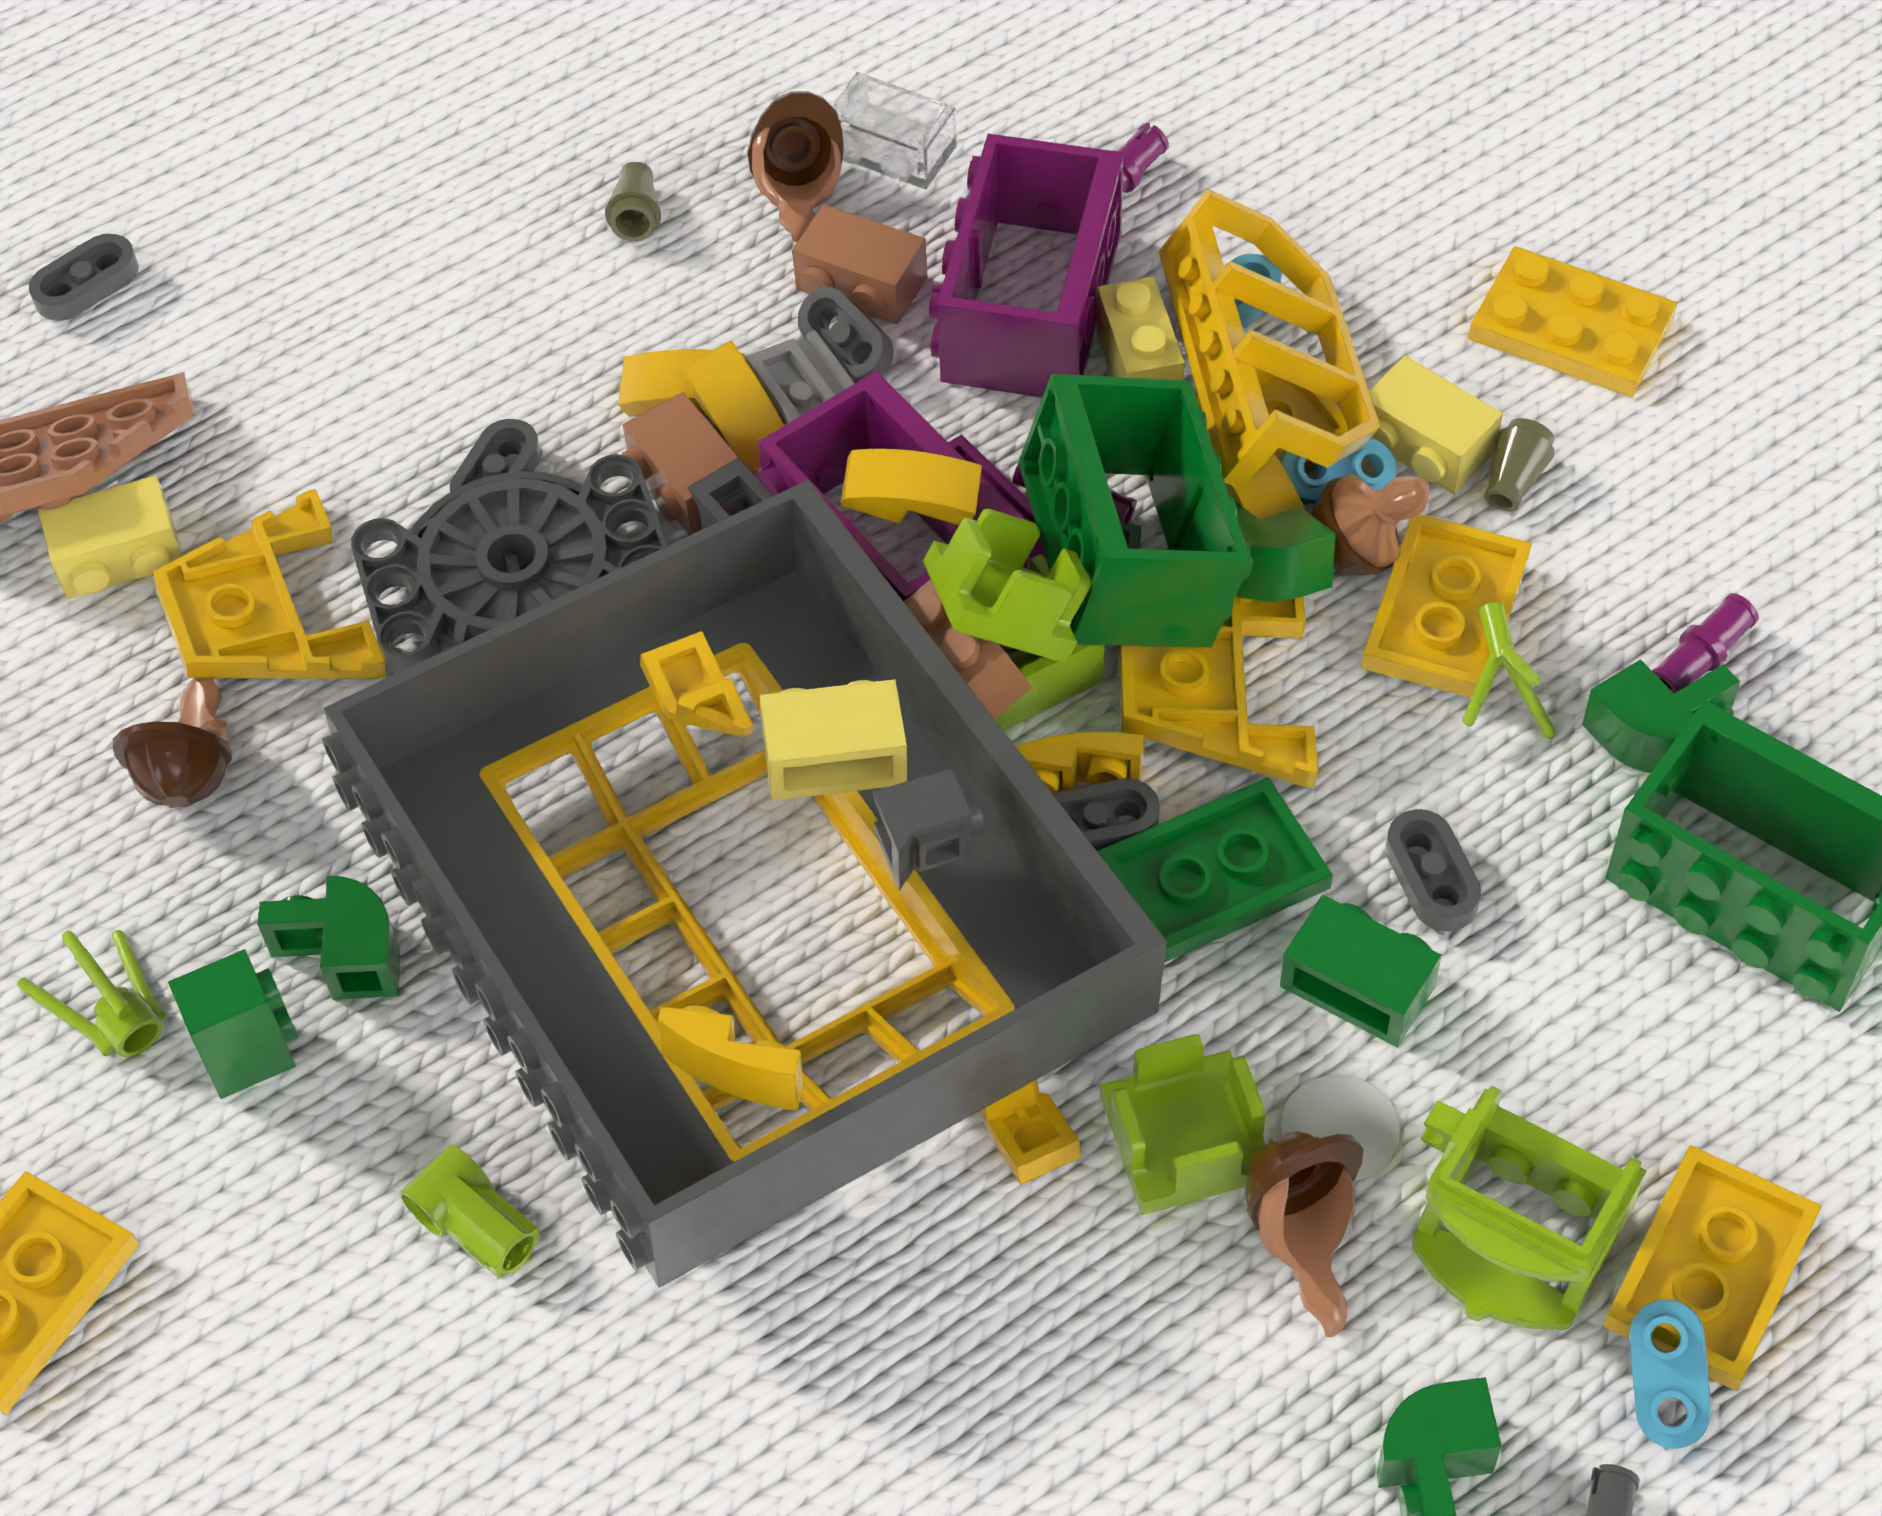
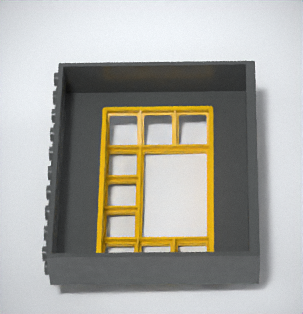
(786, 600)

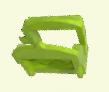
(1498, 1252)

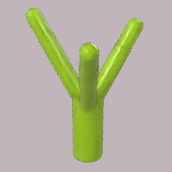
(1504, 655)

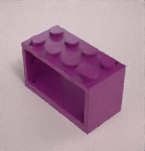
(1040, 189)
(856, 419)

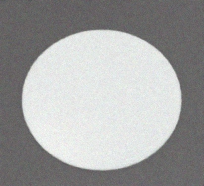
(1347, 1107)

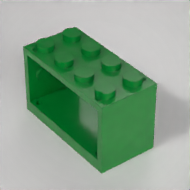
(1151, 430)
(1789, 805)

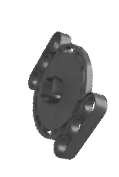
(460, 544)

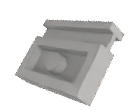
(798, 375)

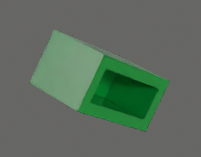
(1360, 969)
(235, 1022)

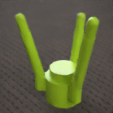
(125, 1019)

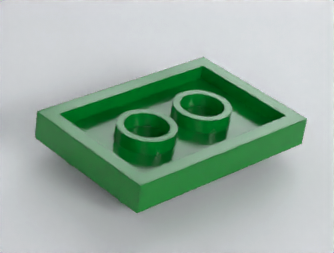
(1219, 867)

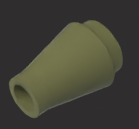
(634, 206)
(1518, 461)

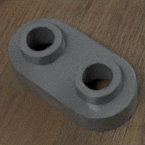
(83, 277)
(850, 336)
(492, 447)
(1100, 805)
(1434, 875)

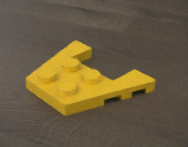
(237, 613)
(1199, 696)

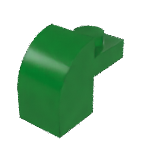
(1288, 553)
(1641, 717)
(348, 932)
(1435, 1438)

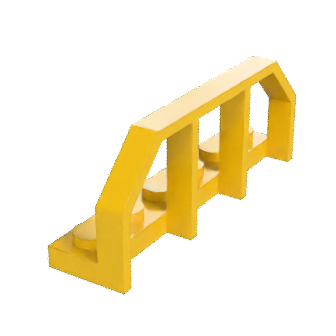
(1226, 359)

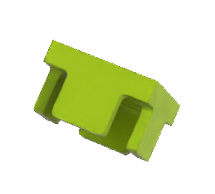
(999, 600)
(1184, 1123)

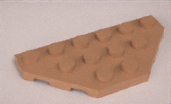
(80, 443)

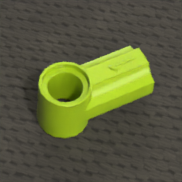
(459, 1201)

